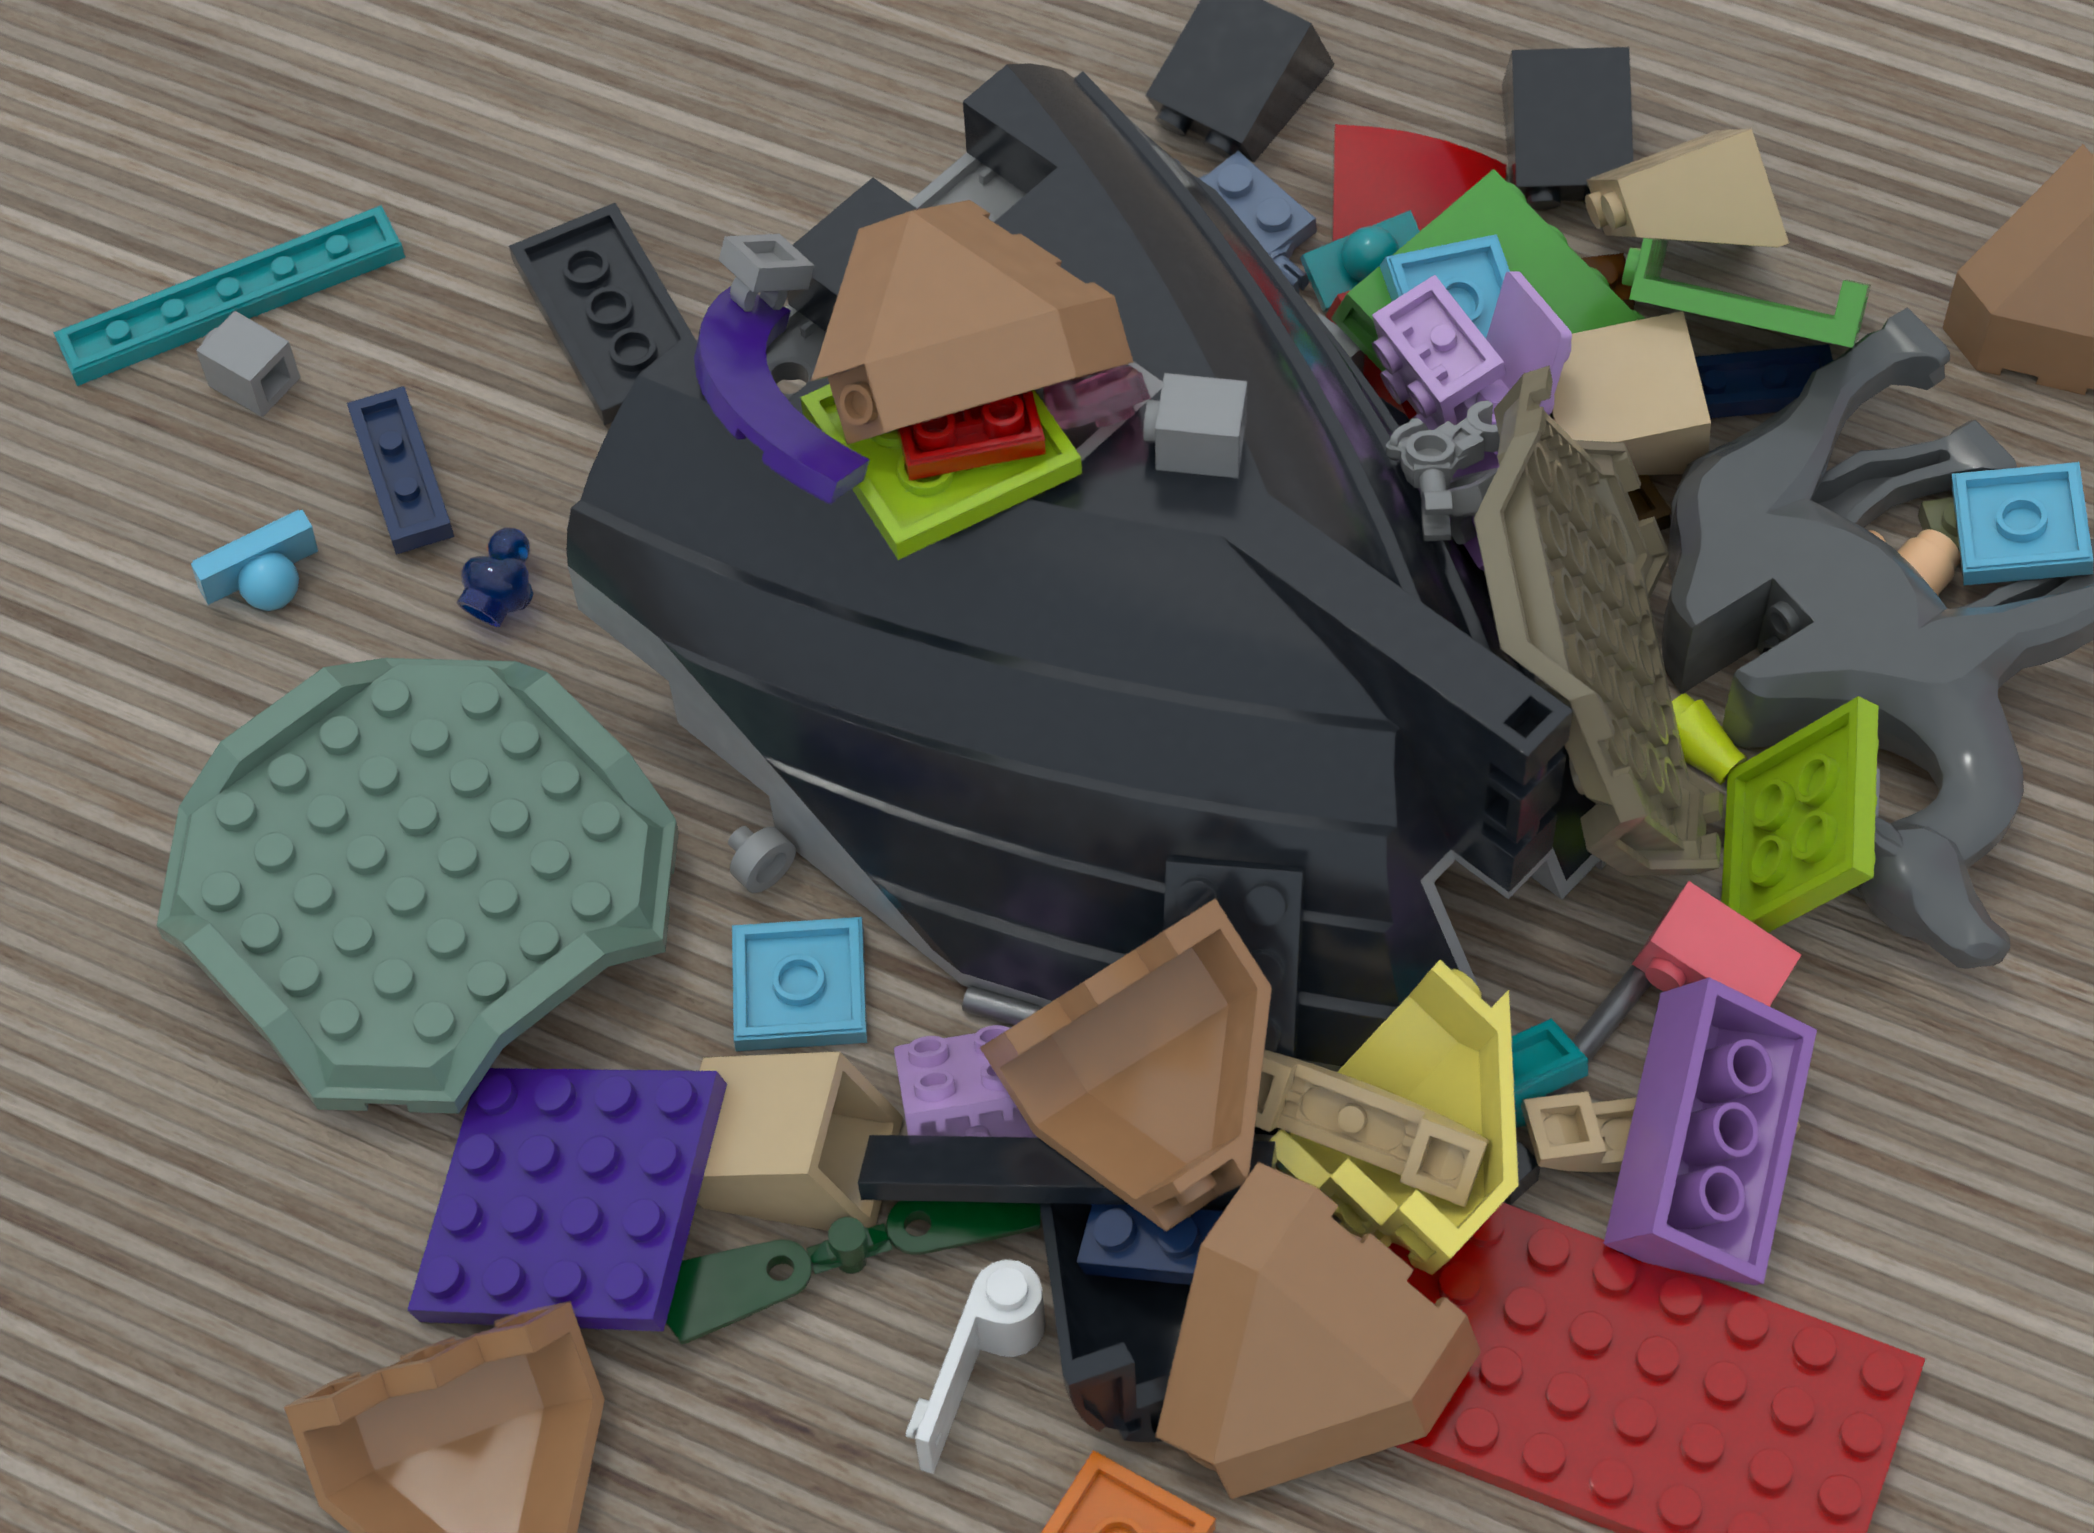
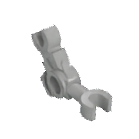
(1434, 456)

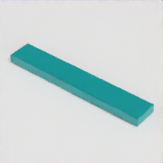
(245, 286)

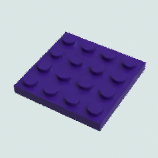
(570, 1195)

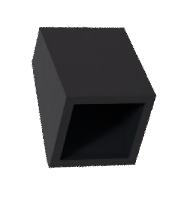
(1238, 75)
(1566, 120)

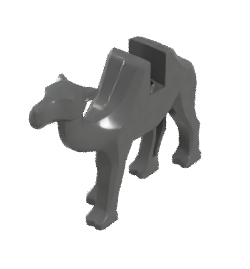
(1781, 563)

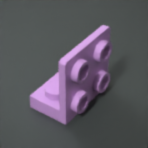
(1526, 339)
(1433, 353)
(954, 1089)

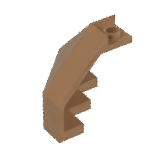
(2031, 287)
(957, 316)
(1150, 1068)
(1304, 1343)
(460, 1433)

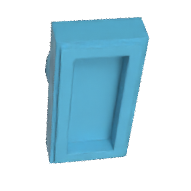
(258, 564)

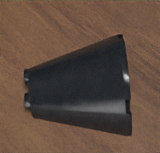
(1111, 1332)

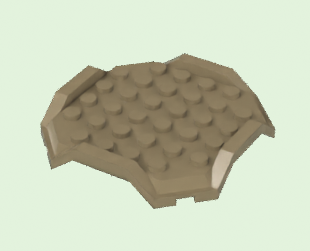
(1574, 608)

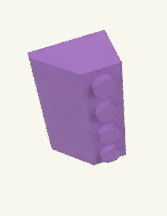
(1711, 1134)

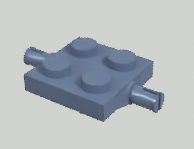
(1266, 211)

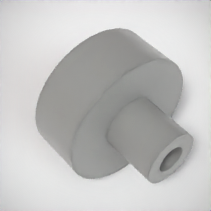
(760, 857)

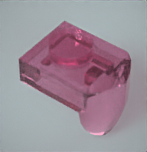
(1102, 398)

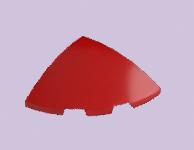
(1398, 171)

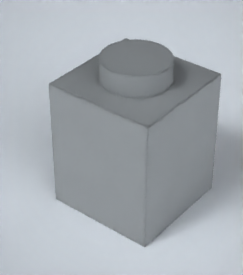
(248, 363)
(1198, 425)

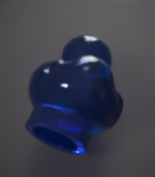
(497, 581)

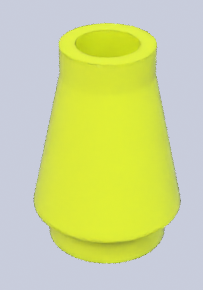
(1704, 739)

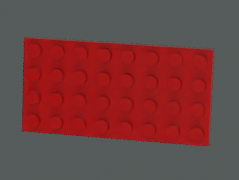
(1658, 1391)

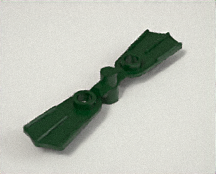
(736, 1282)

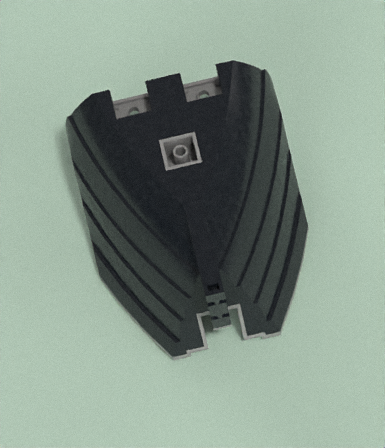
(1119, 663)

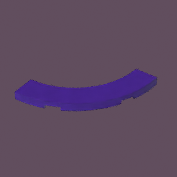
(749, 403)

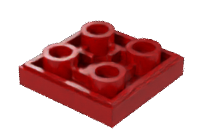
(973, 437)

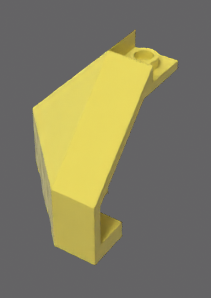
(1454, 1059)

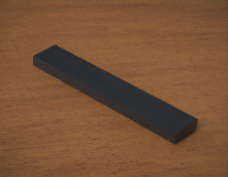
(991, 1171)

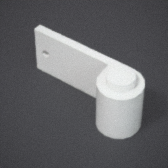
(1001, 1318)

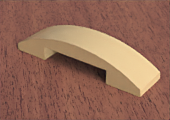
(1370, 1125)
(1579, 1134)

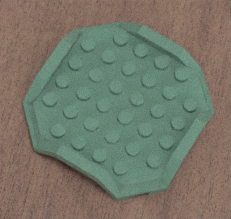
(415, 872)

